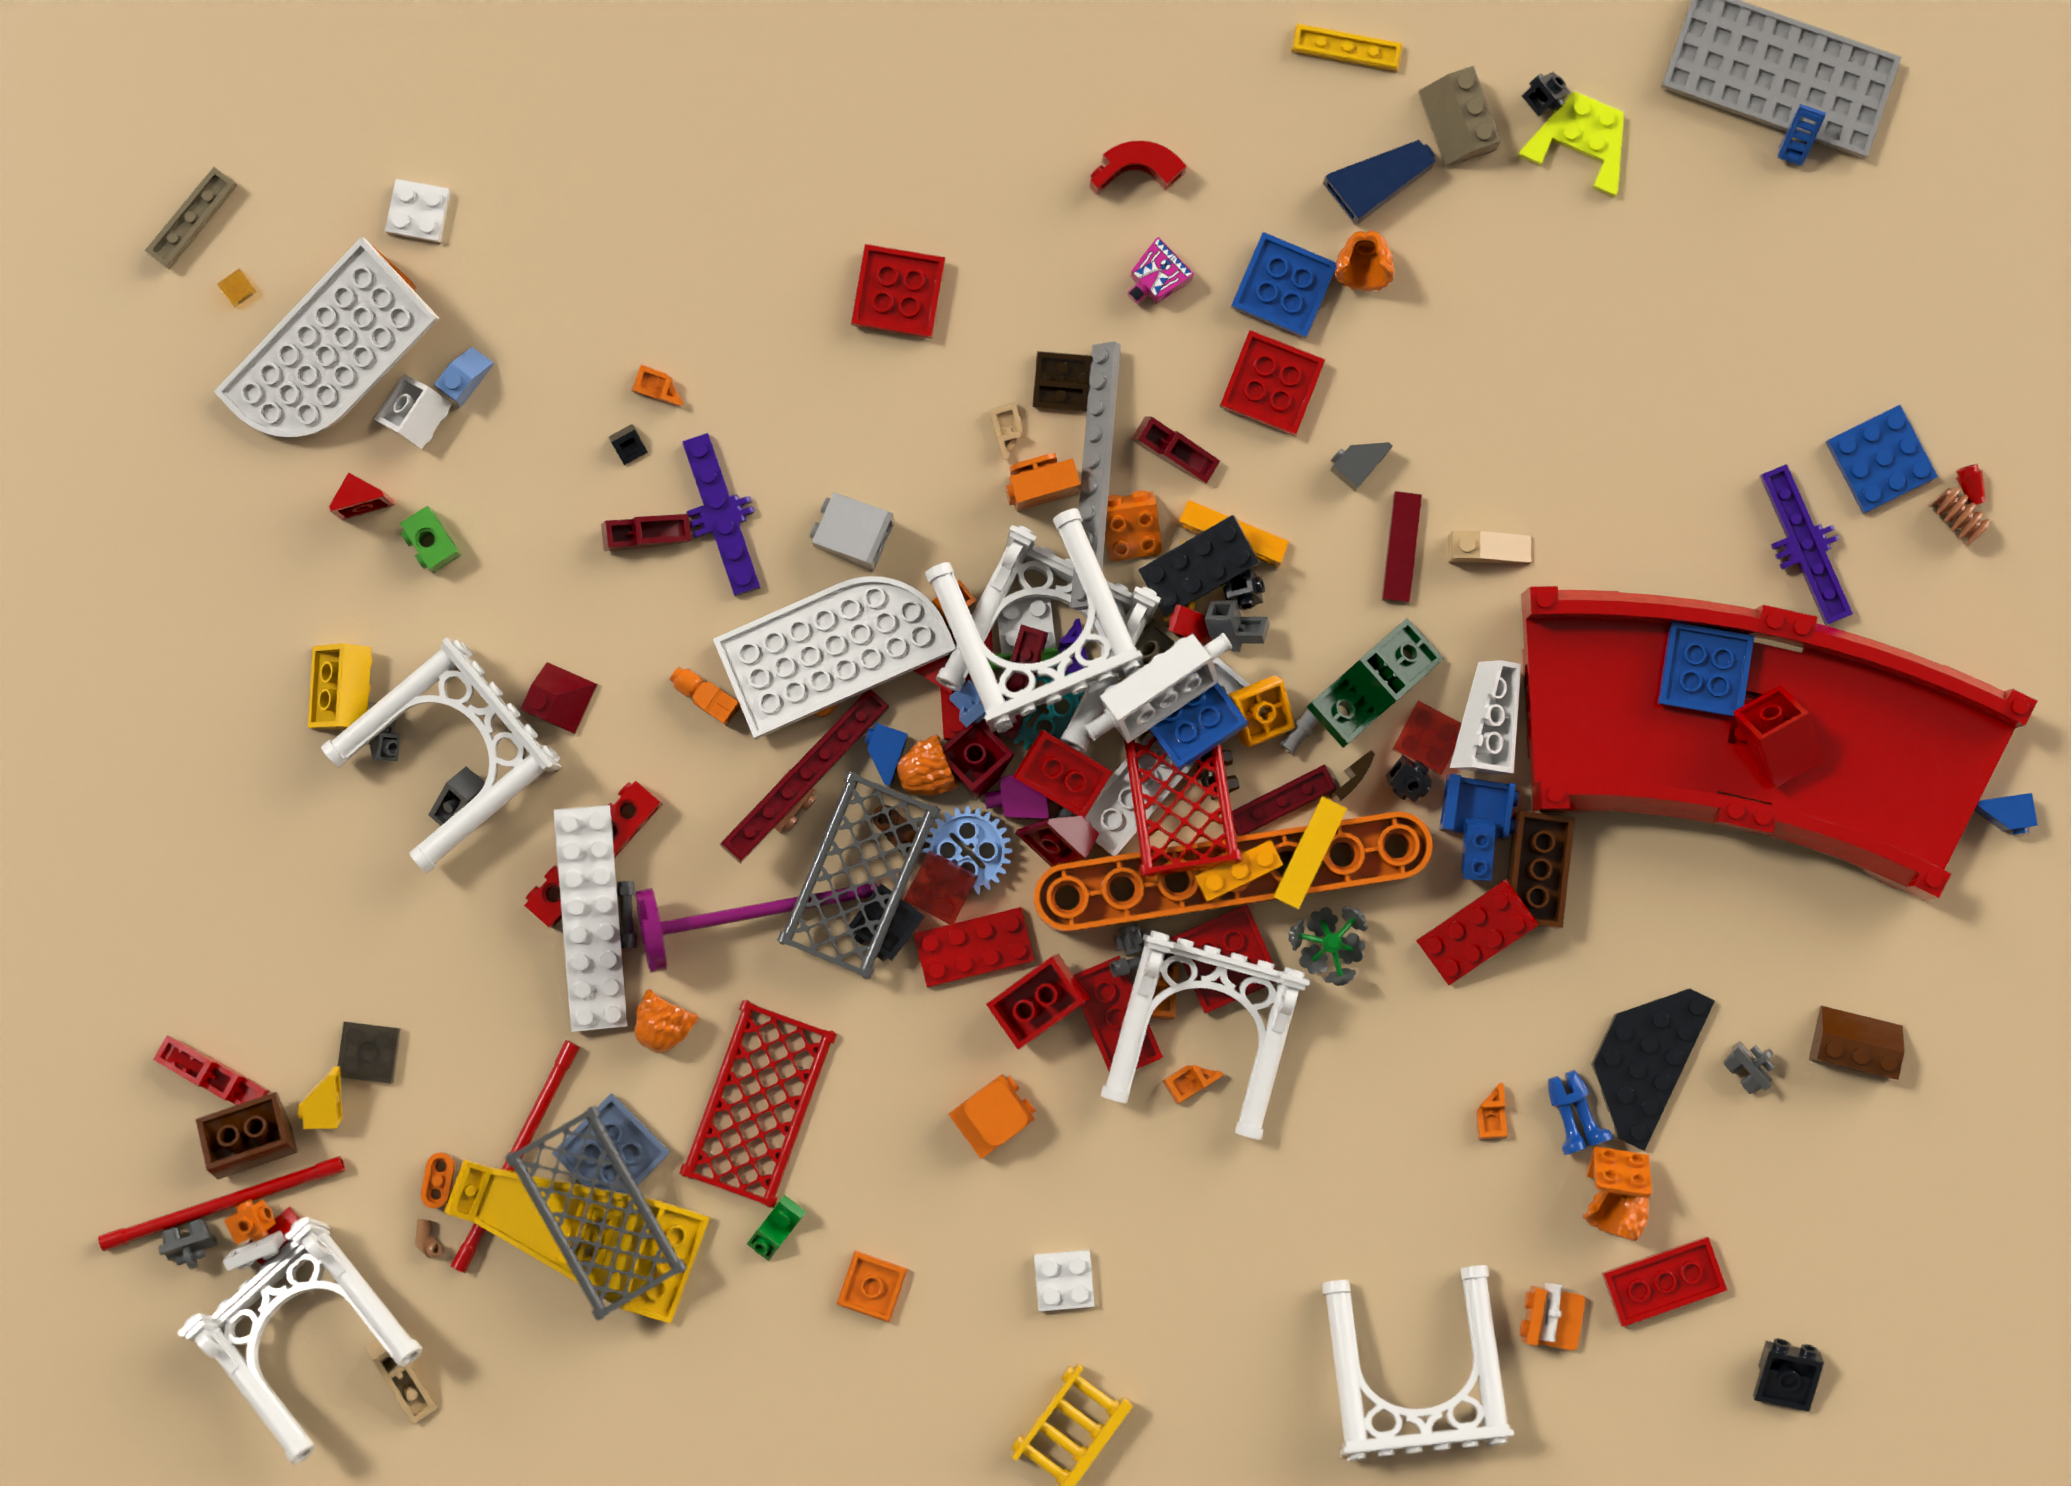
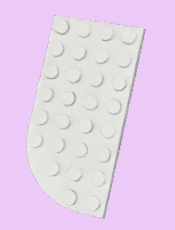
(329, 348)
(830, 649)

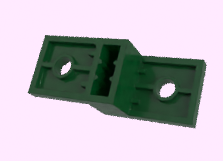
(1375, 682)

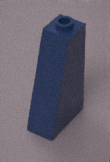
(1374, 181)

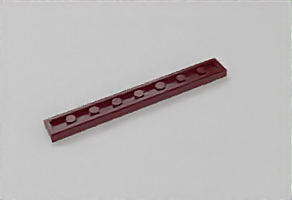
(804, 776)

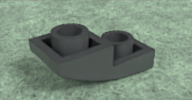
(386, 743)

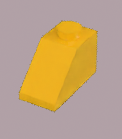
(323, 1103)

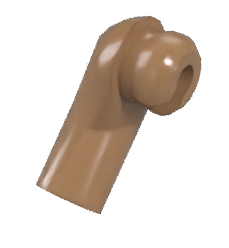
(425, 1242)

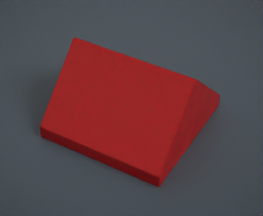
(358, 498)

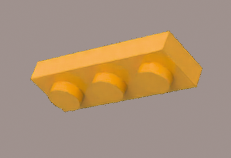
(1228, 877)

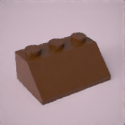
(1858, 1043)
(245, 1136)

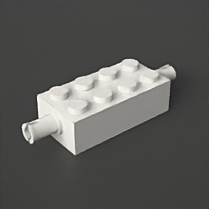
(1159, 688)

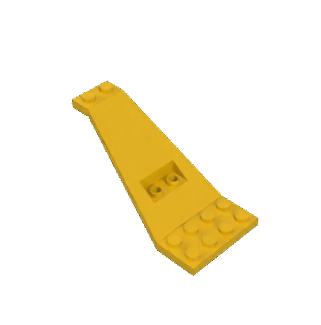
(502, 1206)

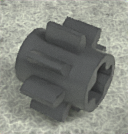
(1130, 939)

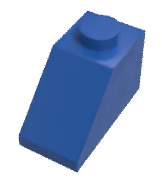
(886, 749)
(2009, 812)

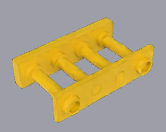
(1099, 1433)

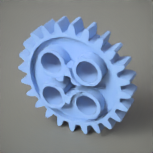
(985, 833)

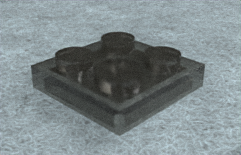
(368, 1052)

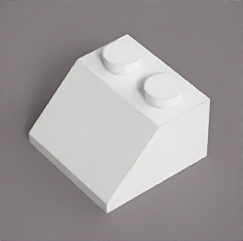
(413, 411)

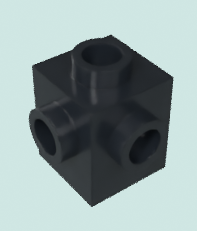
(1546, 93)
(1245, 589)
(1409, 779)

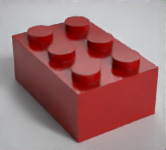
(1038, 1001)

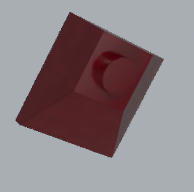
(559, 697)
(977, 758)
(1060, 839)

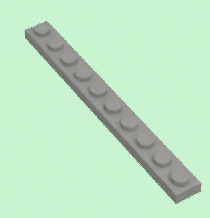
(1097, 455)

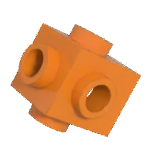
(250, 1221)

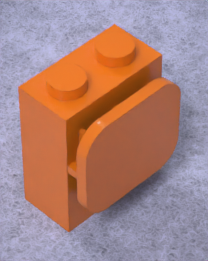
(1041, 481)
(992, 1115)

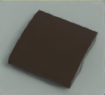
(1061, 381)
(1355, 773)

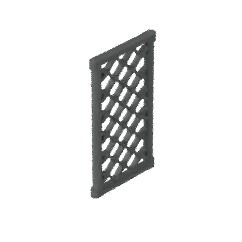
(900, 883)
(677, 1265)

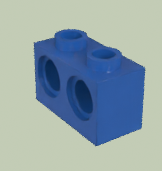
(1478, 849)

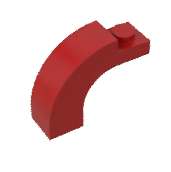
(1138, 156)

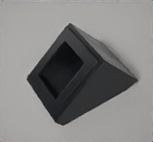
(628, 444)

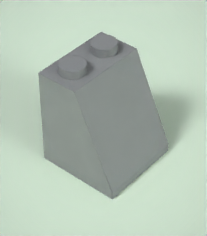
(852, 530)

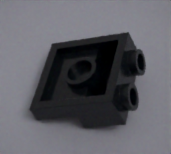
(901, 928)
(1788, 1375)

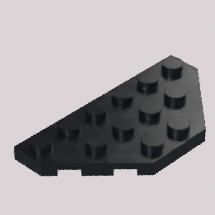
(1645, 1058)

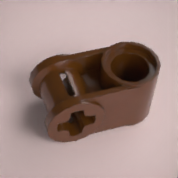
(905, 834)

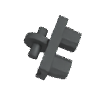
(1758, 1076)
(189, 1248)

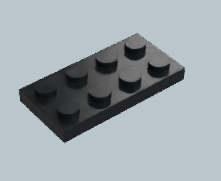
(1200, 565)

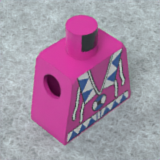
(1158, 274)

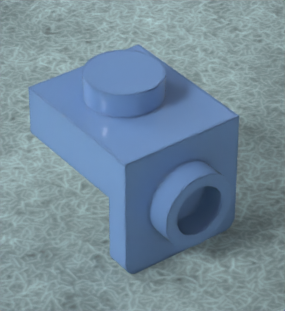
(968, 703)

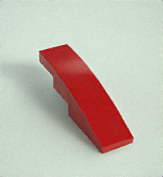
(207, 1072)

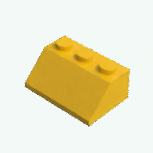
(338, 685)

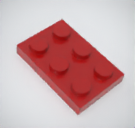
(1062, 774)

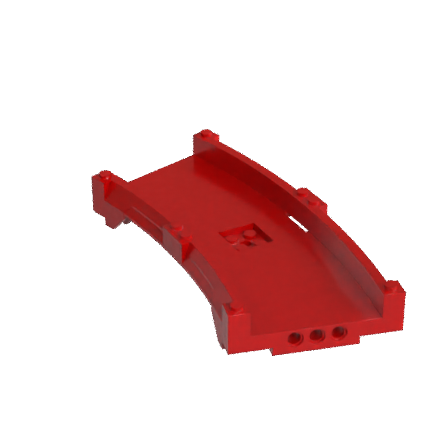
(1896, 732)

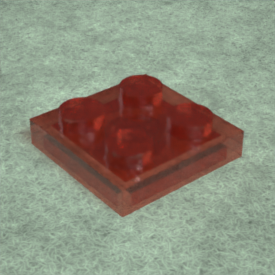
(1428, 737)
(941, 888)

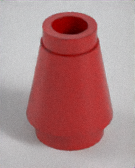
(1972, 483)

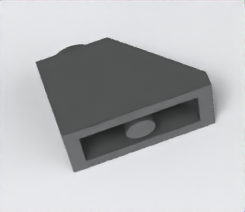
(1358, 462)
(456, 795)

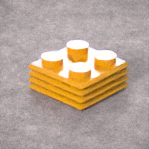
(1276, 716)

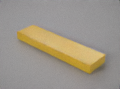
(1346, 47)
(1309, 853)

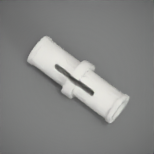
(1551, 1312)

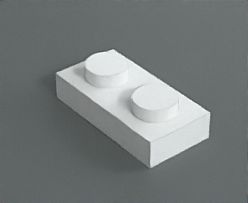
(245, 1255)

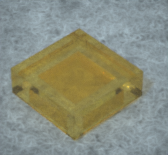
(236, 287)

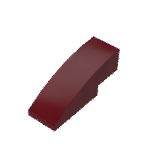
(1175, 449)
(645, 532)

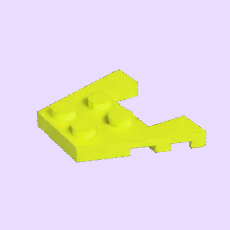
(1587, 129)

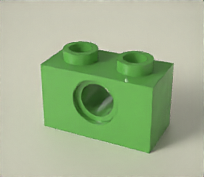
(425, 523)

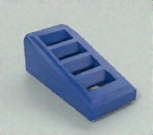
(1796, 151)

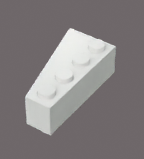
(1490, 720)

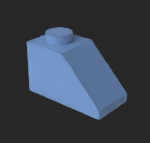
(463, 375)

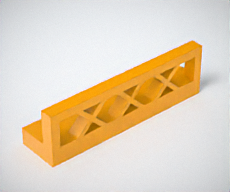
(1267, 546)

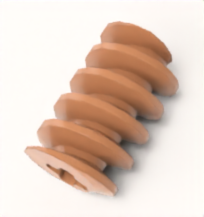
(1960, 514)

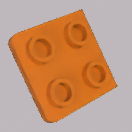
(1132, 526)
(1620, 1172)
(1568, 1324)

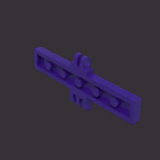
(721, 514)
(1805, 544)

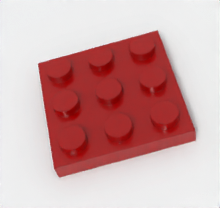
(898, 291)
(1272, 383)
(1230, 933)

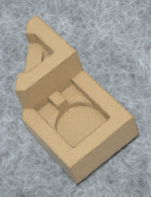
(1006, 427)

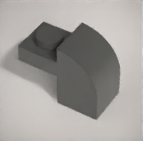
(1225, 618)

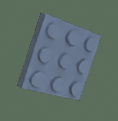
(633, 1140)

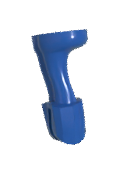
(1559, 1098)

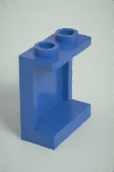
(1478, 800)

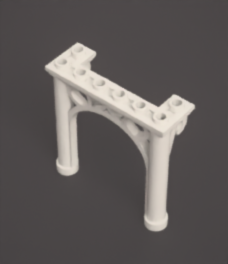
(1021, 547)
(976, 655)
(492, 795)
(1270, 1040)
(309, 1242)
(1484, 1367)

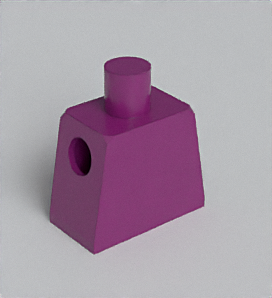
(1018, 800)

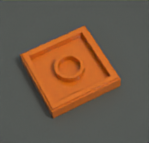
(872, 1286)

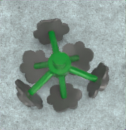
(1345, 948)

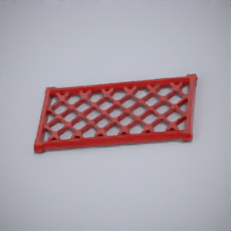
(1147, 869)
(688, 1168)

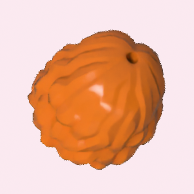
(1365, 262)
(926, 769)
(661, 1024)
(1618, 1214)

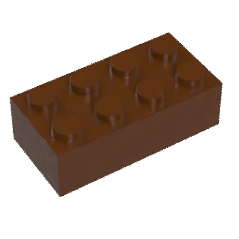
(1541, 864)

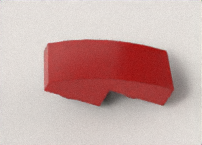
(1186, 622)

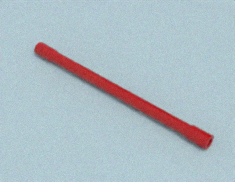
(561, 1065)
(125, 1235)

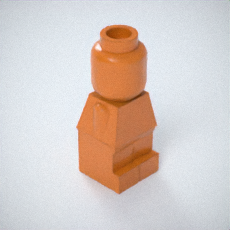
(705, 695)

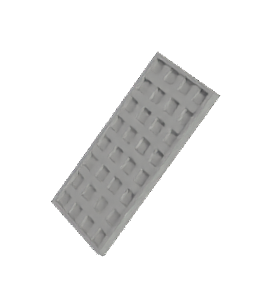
(1772, 64)

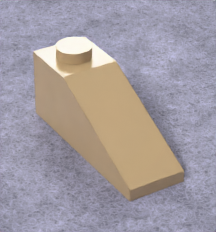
(1488, 547)
(403, 1383)

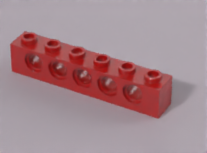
(646, 807)

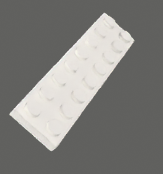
(1114, 810)
(590, 918)

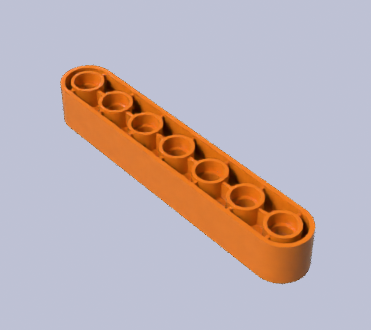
(1154, 900)

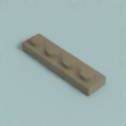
(191, 218)

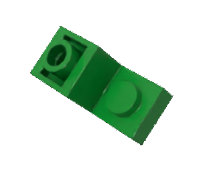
(776, 1227)

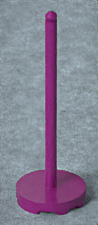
(653, 930)

